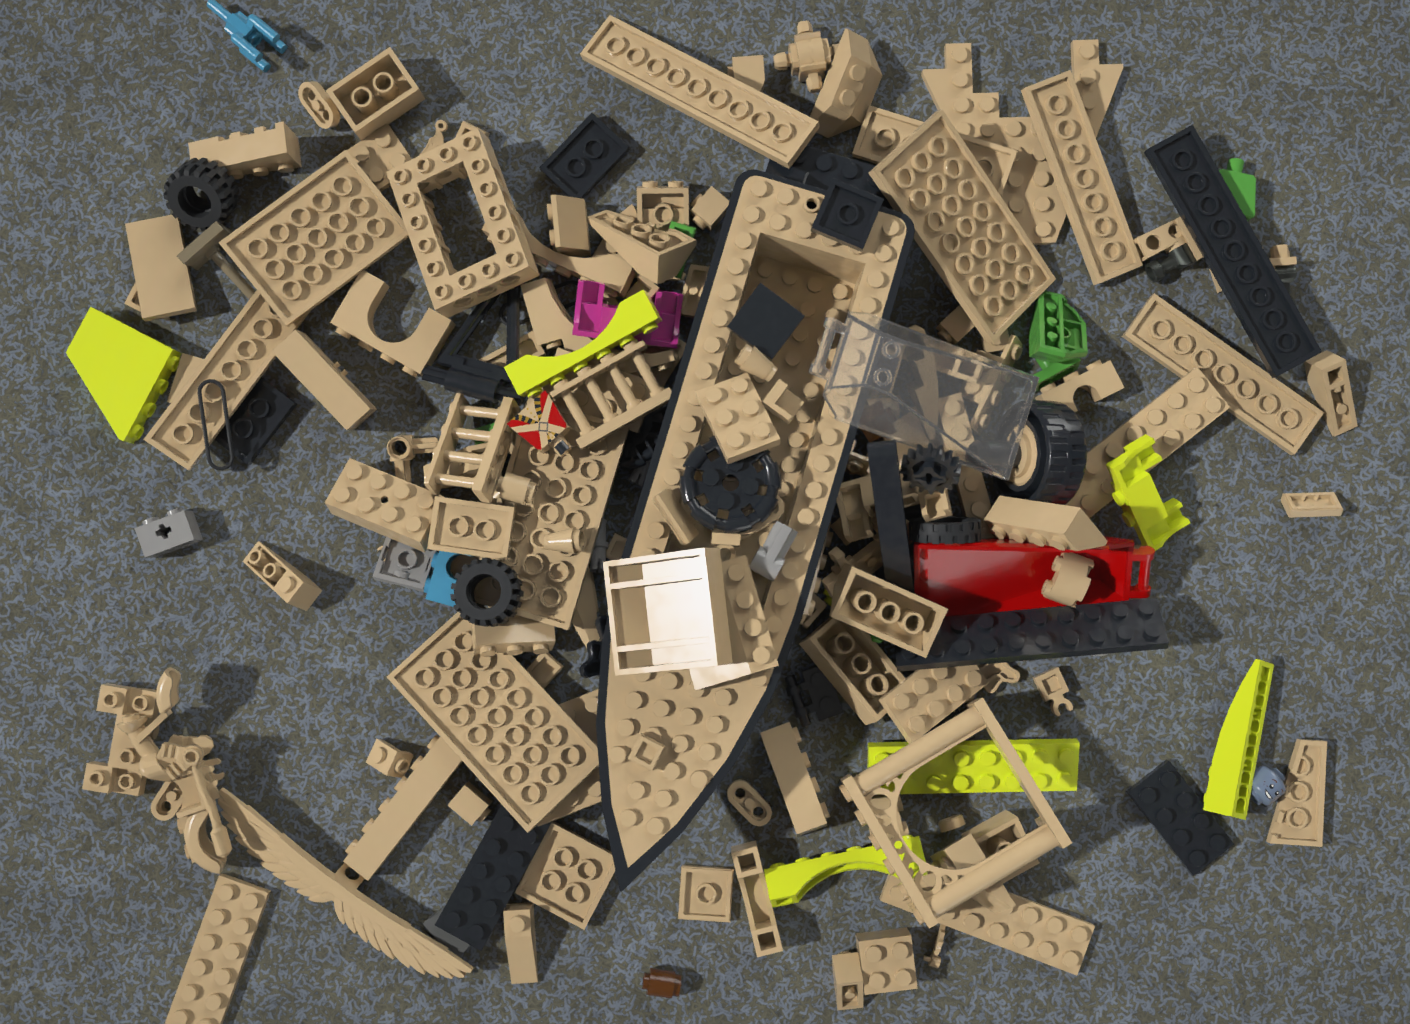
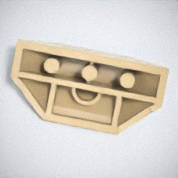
(847, 86)

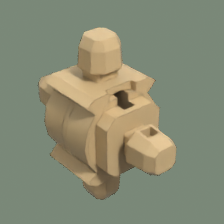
(807, 57)

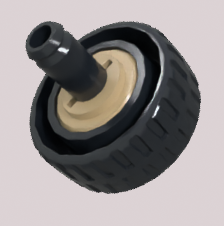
(1048, 457)

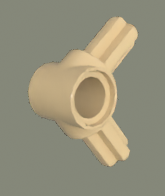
(414, 447)

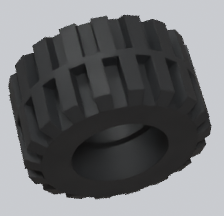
(211, 180)
(465, 588)

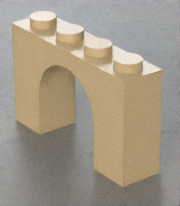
(356, 319)

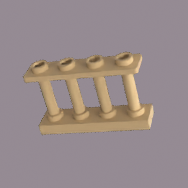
(612, 421)
(490, 461)

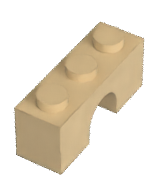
(1099, 381)

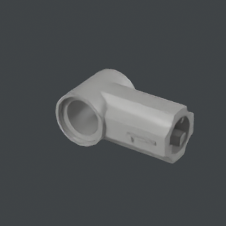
(771, 555)

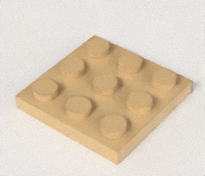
(567, 875)

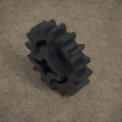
(930, 468)

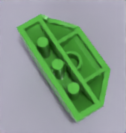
(1056, 330)

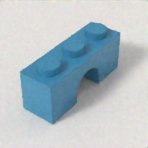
(439, 585)

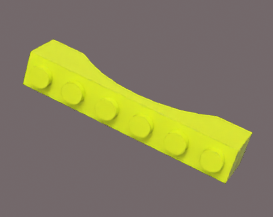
(631, 318)
(792, 881)

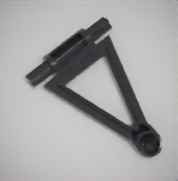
(473, 376)

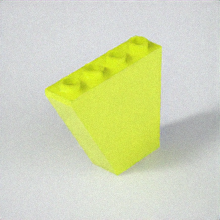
(122, 370)

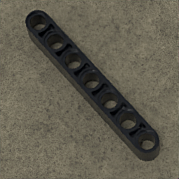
(890, 513)

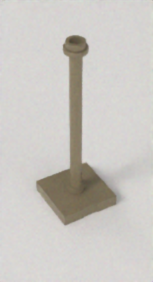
(206, 248)

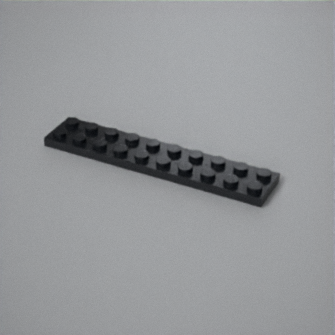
(1232, 251)
(1042, 634)

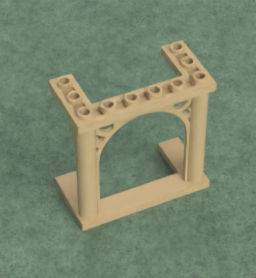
(934, 903)

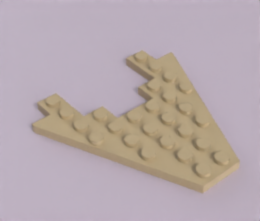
(1030, 185)

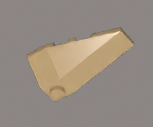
(648, 250)

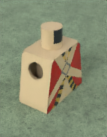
(543, 425)

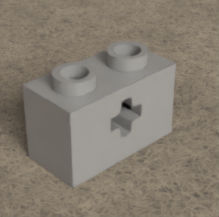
(183, 533)

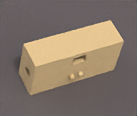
(324, 380)

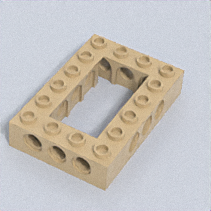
(513, 262)

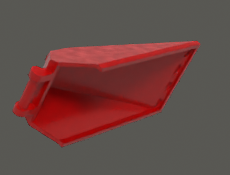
(1011, 574)

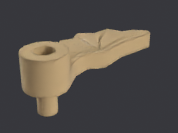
(438, 139)
(934, 960)

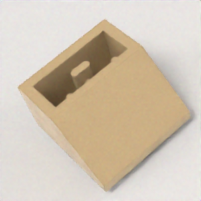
(570, 226)

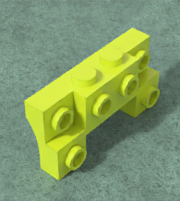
(1139, 497)

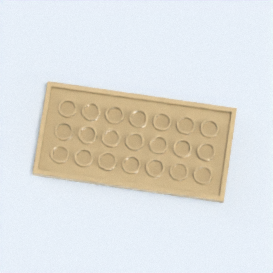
(963, 225)
(568, 495)
(497, 722)

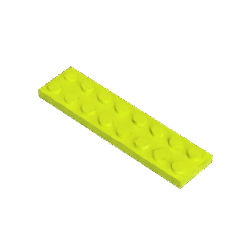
(980, 767)

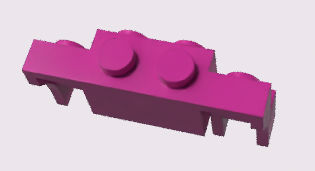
(593, 316)

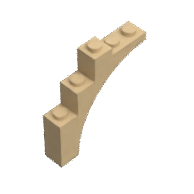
(553, 324)

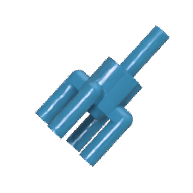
(248, 33)

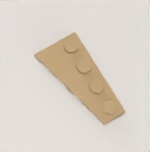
(1301, 808)

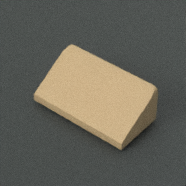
(675, 516)

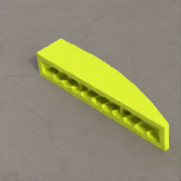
(1238, 745)

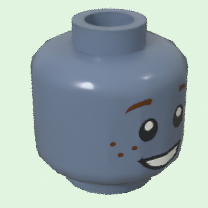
(1267, 785)

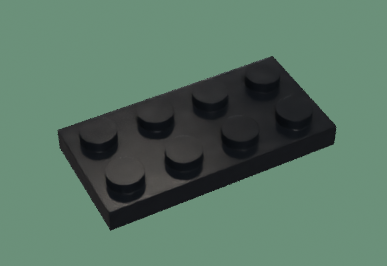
(1179, 817)

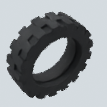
(945, 530)

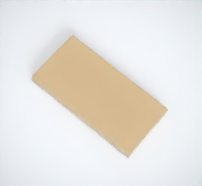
(160, 277)

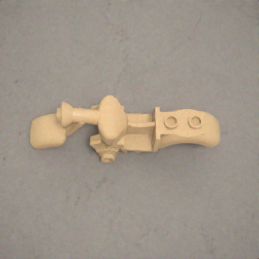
(183, 763)

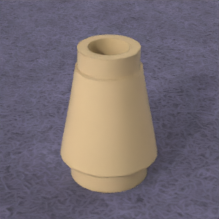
(755, 363)
(566, 541)

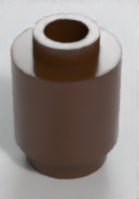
(661, 983)

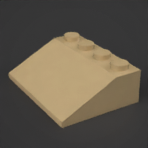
(748, 630)

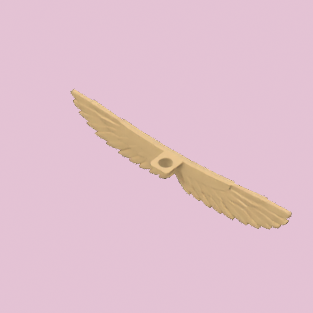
(352, 907)

